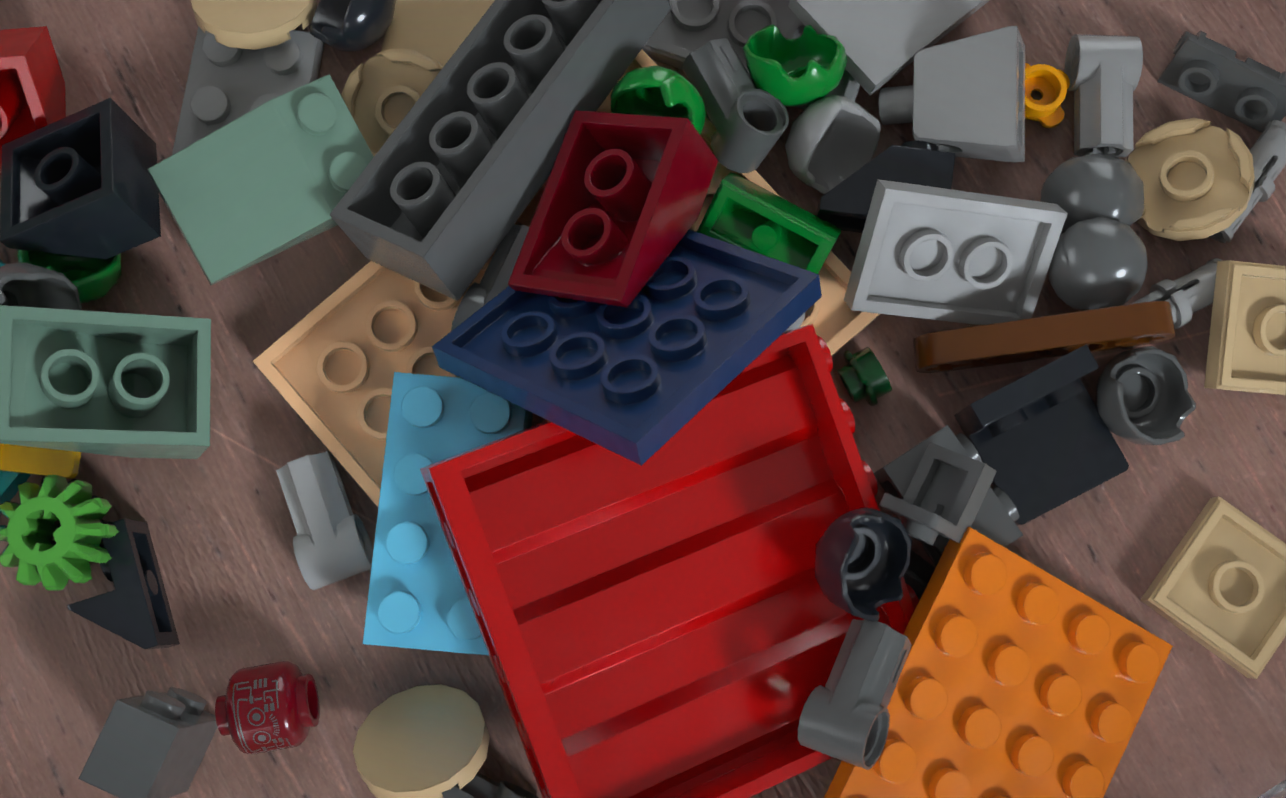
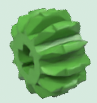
(34, 525)

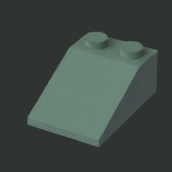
(264, 179)
(105, 382)

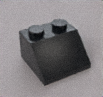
(80, 186)

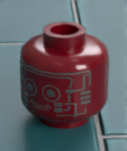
(268, 707)

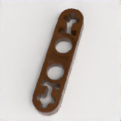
(1044, 337)

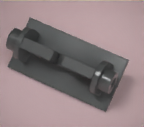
(1224, 83)

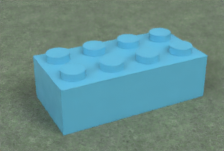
(414, 582)

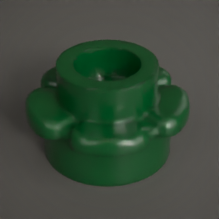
(864, 376)

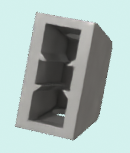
(966, 97)

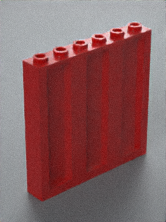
(667, 608)

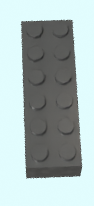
(489, 134)

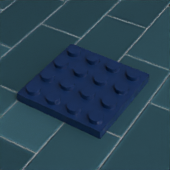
(640, 368)

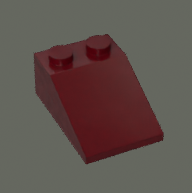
(614, 206)

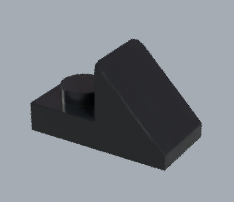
(139, 603)

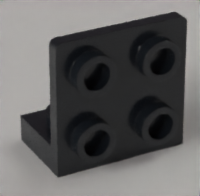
(1044, 436)

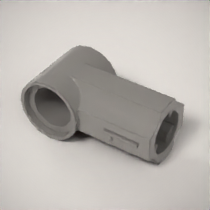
(1103, 78)
(329, 537)

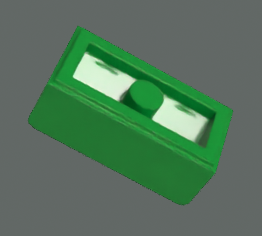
(768, 224)

